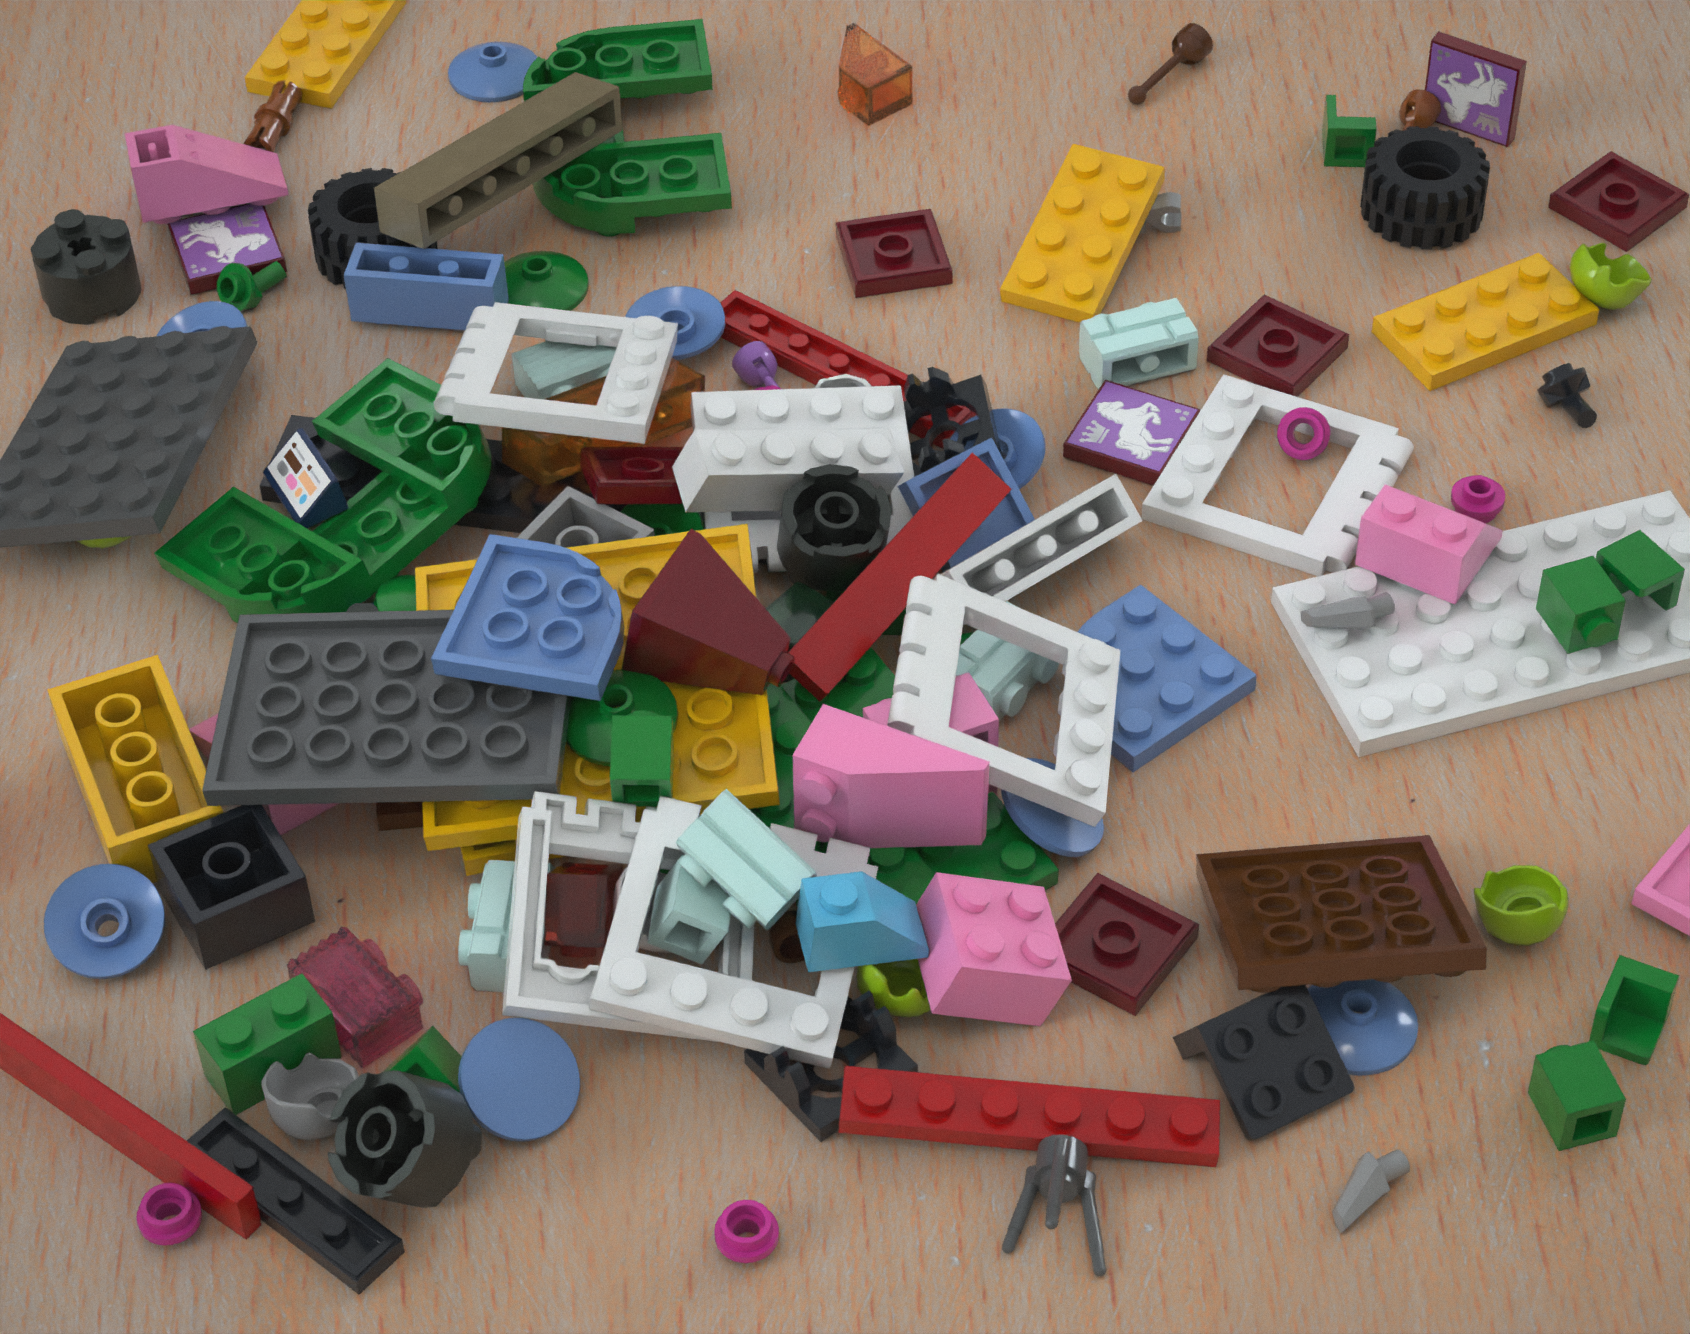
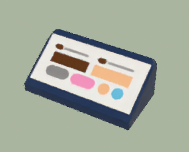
(304, 482)

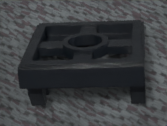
(934, 399)
(795, 1086)

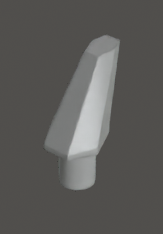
(1350, 613)
(1368, 1184)

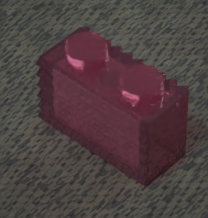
(367, 1000)

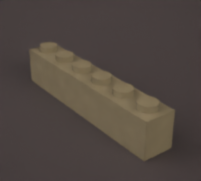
(498, 160)

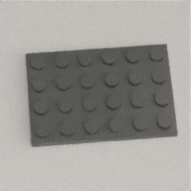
(117, 435)
(358, 716)

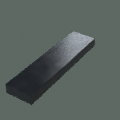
(301, 1203)

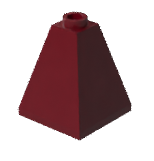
(705, 627)

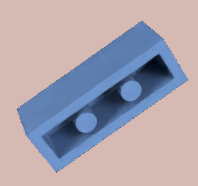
(422, 285)

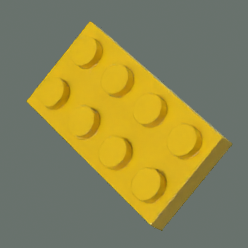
(322, 47)
(1082, 234)
(1484, 321)

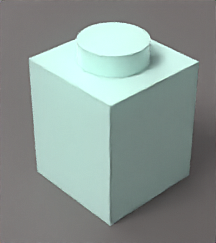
(688, 916)

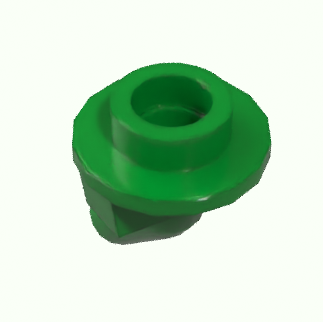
(243, 289)

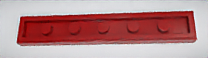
(815, 354)
(883, 586)
(127, 1128)

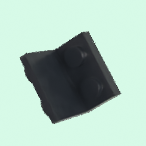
(1271, 1059)

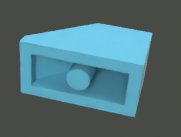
(856, 923)

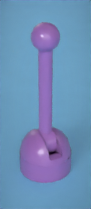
(761, 372)

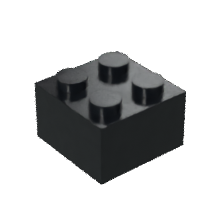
(231, 883)

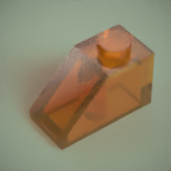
(872, 77)

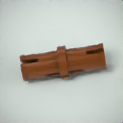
(274, 117)

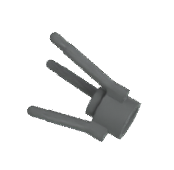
(1059, 1177)

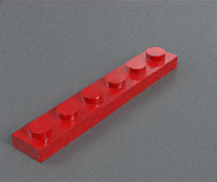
(1026, 1113)

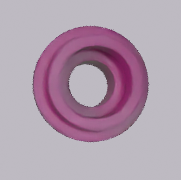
(1287, 438)
(1478, 497)
(165, 1201)
(741, 1218)

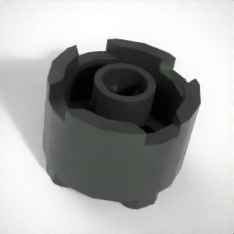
(86, 267)
(832, 527)
(402, 1138)

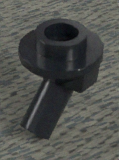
(1564, 387)

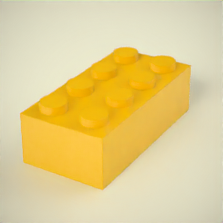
(132, 759)

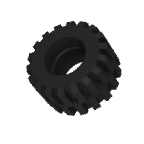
(1424, 187)
(345, 216)

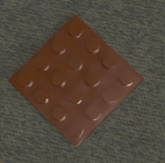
(1338, 913)

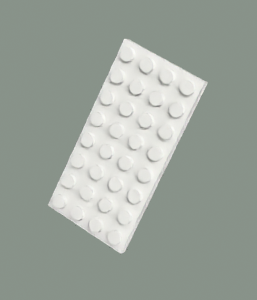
(1491, 653)

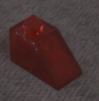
(580, 907)

